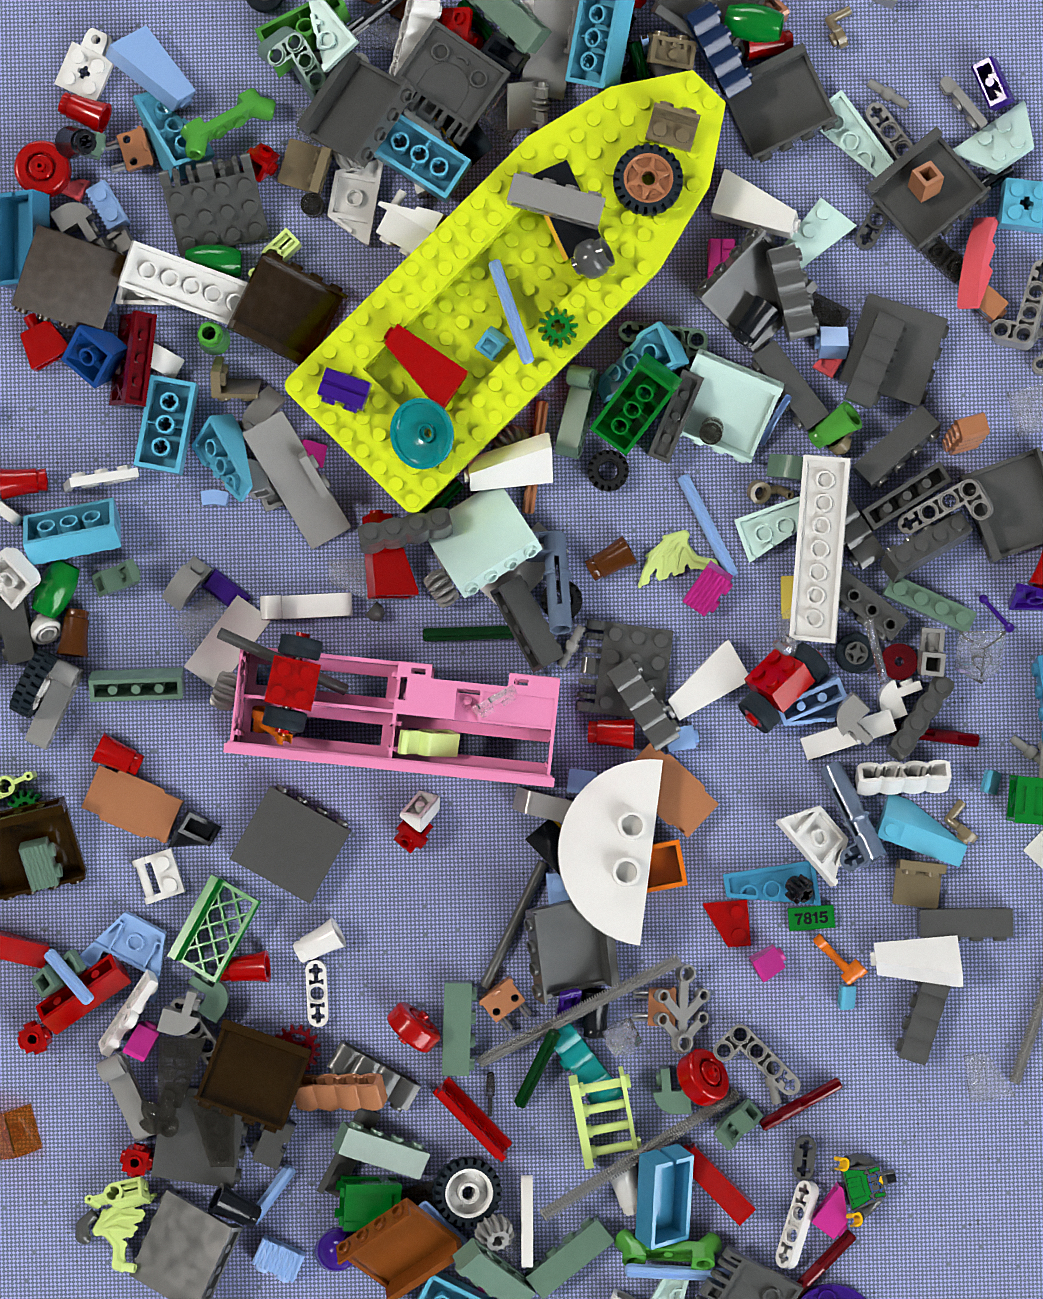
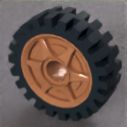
(648, 161)

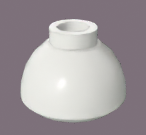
(44, 629)

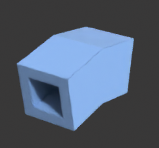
(215, 497)

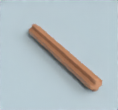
(538, 428)

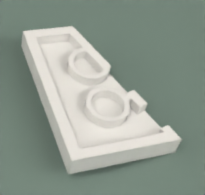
(123, 474)

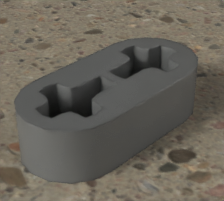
(809, 1157)

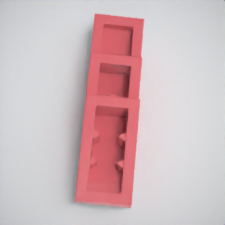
(976, 261)

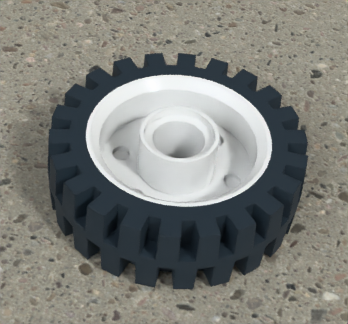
(33, 684)
(449, 1188)

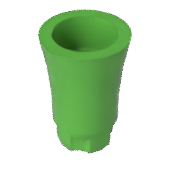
(219, 343)
(835, 425)

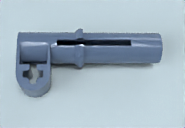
(555, 554)
(854, 818)

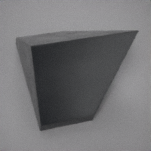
(504, 52)
(194, 830)

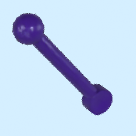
(1008, 626)

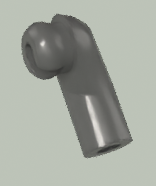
(82, 1227)

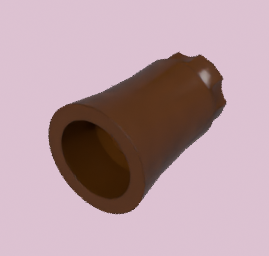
(611, 559)
(74, 634)

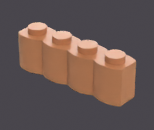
(966, 434)
(341, 1091)

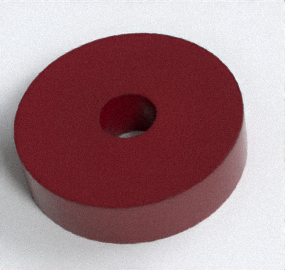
(908, 657)

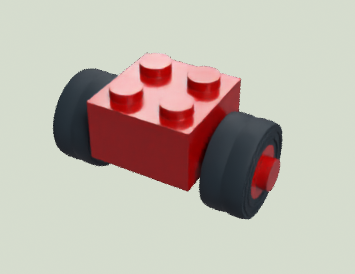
(292, 683)
(779, 683)

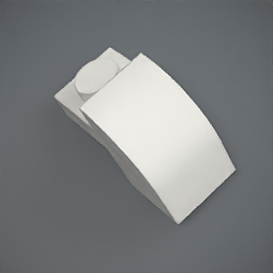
(165, 362)
(890, 696)

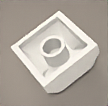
(16, 576)

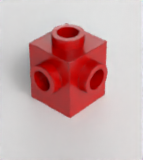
(263, 161)
(410, 838)
(42, 1034)
(142, 1154)

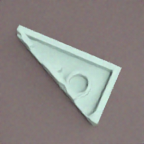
(332, 34)

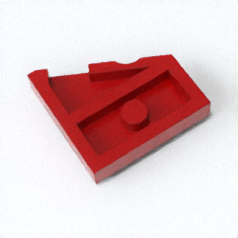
(731, 921)

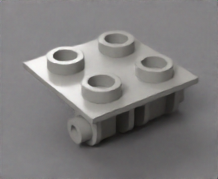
(527, 104)

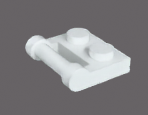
(166, 873)

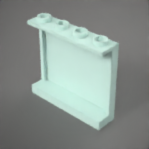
(736, 397)
(485, 540)

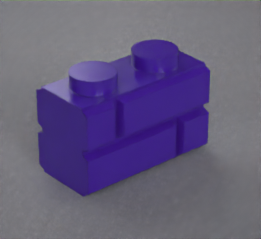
(992, 83)
(344, 390)

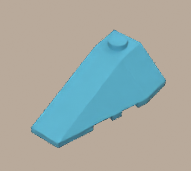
(164, 134)
(654, 340)
(223, 450)
(914, 829)

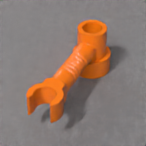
(258, 727)
(851, 971)

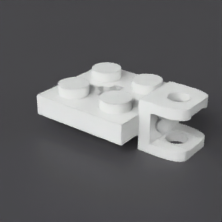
(89, 55)

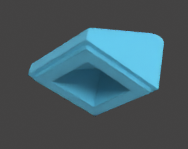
(491, 343)
(990, 782)
(846, 997)

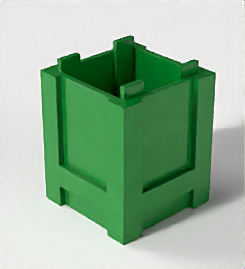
(1025, 800)
(365, 1199)

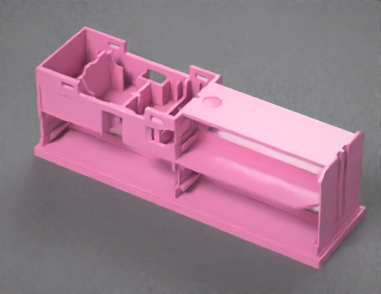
(416, 704)

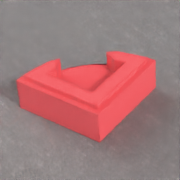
(76, 189)
(827, 366)

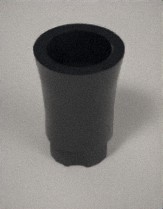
(74, 142)
(755, 322)
(597, 1020)
(234, 1206)

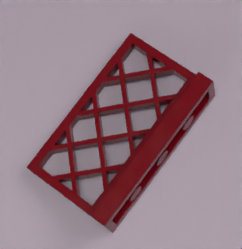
(136, 364)

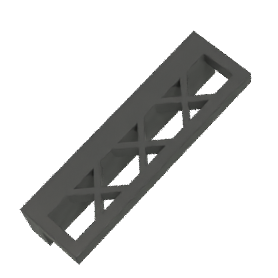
(675, 417)
(344, 1165)

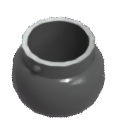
(592, 258)

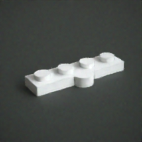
(129, 1013)

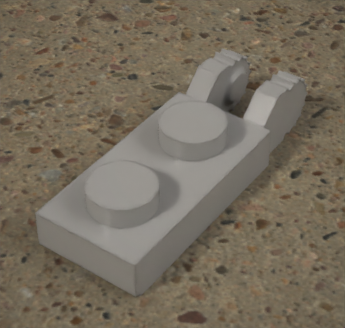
(962, 102)

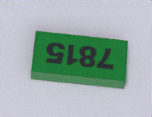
(811, 917)

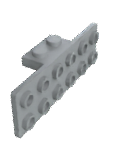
(553, 56)
(297, 479)

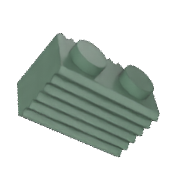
(40, 863)

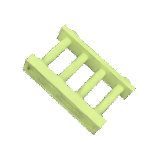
(583, 1110)

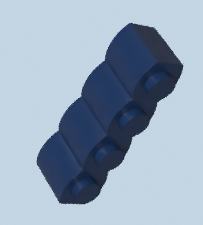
(717, 49)

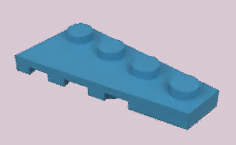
(769, 882)

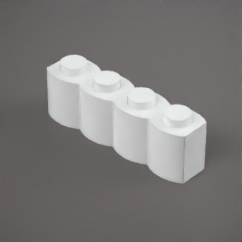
(416, 20)
(897, 777)

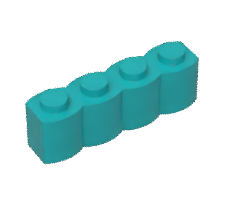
(582, 1061)

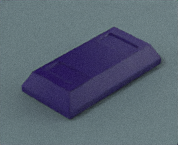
(224, 588)
(568, 999)

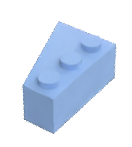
(816, 703)

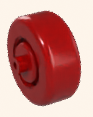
(42, 168)
(413, 1027)
(702, 1077)

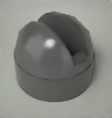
(376, 612)

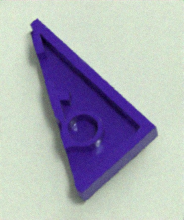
(1026, 598)

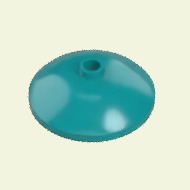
(411, 436)

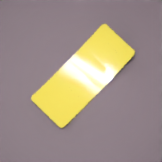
(786, 592)

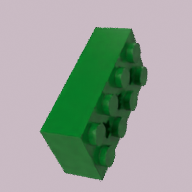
(636, 404)

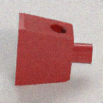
(42, 342)

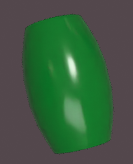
(754, 22)
(217, 257)
(55, 588)

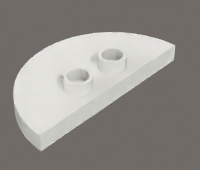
(609, 848)

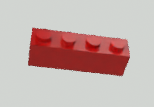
(101, 980)

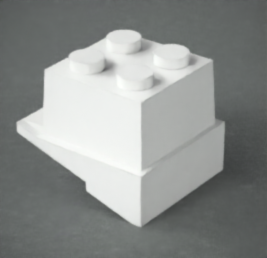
(405, 225)

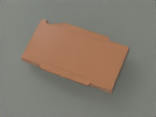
(681, 795)
(132, 804)

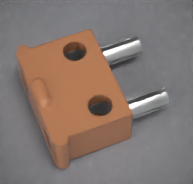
(136, 149)
(500, 998)
(654, 1006)

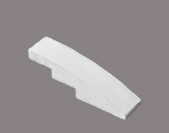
(832, 740)

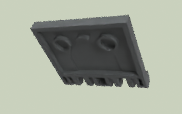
(451, 79)
(215, 208)
(620, 642)
(747, 1280)

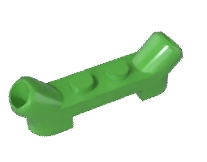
(249, 106)
(699, 1253)

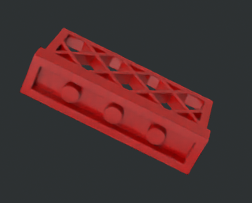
(473, 1118)

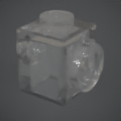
(622, 1037)

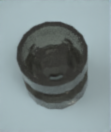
(313, 202)
(711, 435)

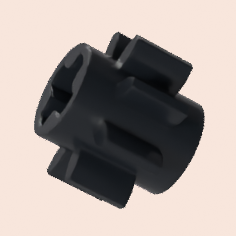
(799, 889)

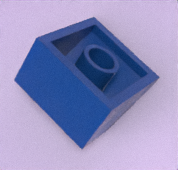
(94, 354)

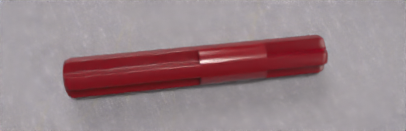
(946, 736)
(800, 1104)
(826, 1260)

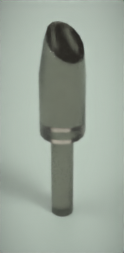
(490, 1091)

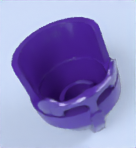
(326, 1249)

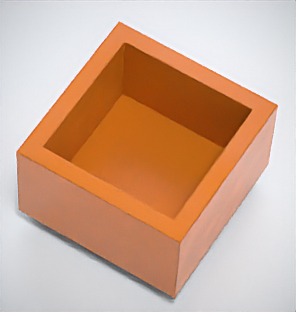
(666, 866)

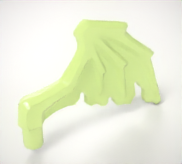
(672, 556)
(115, 1226)

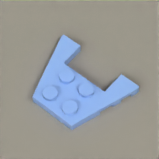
(132, 942)

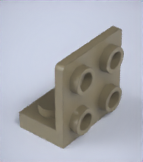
(671, 50)
(672, 126)
(305, 166)
(226, 388)
(917, 883)

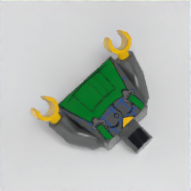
(863, 1184)

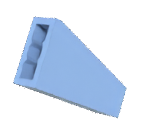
(152, 68)

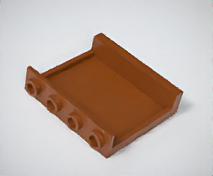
(400, 1248)

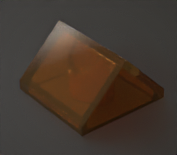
(18, 1132)

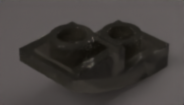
(944, 259)

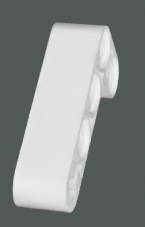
(305, 606)

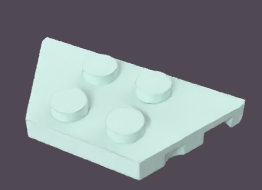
(1000, 141)

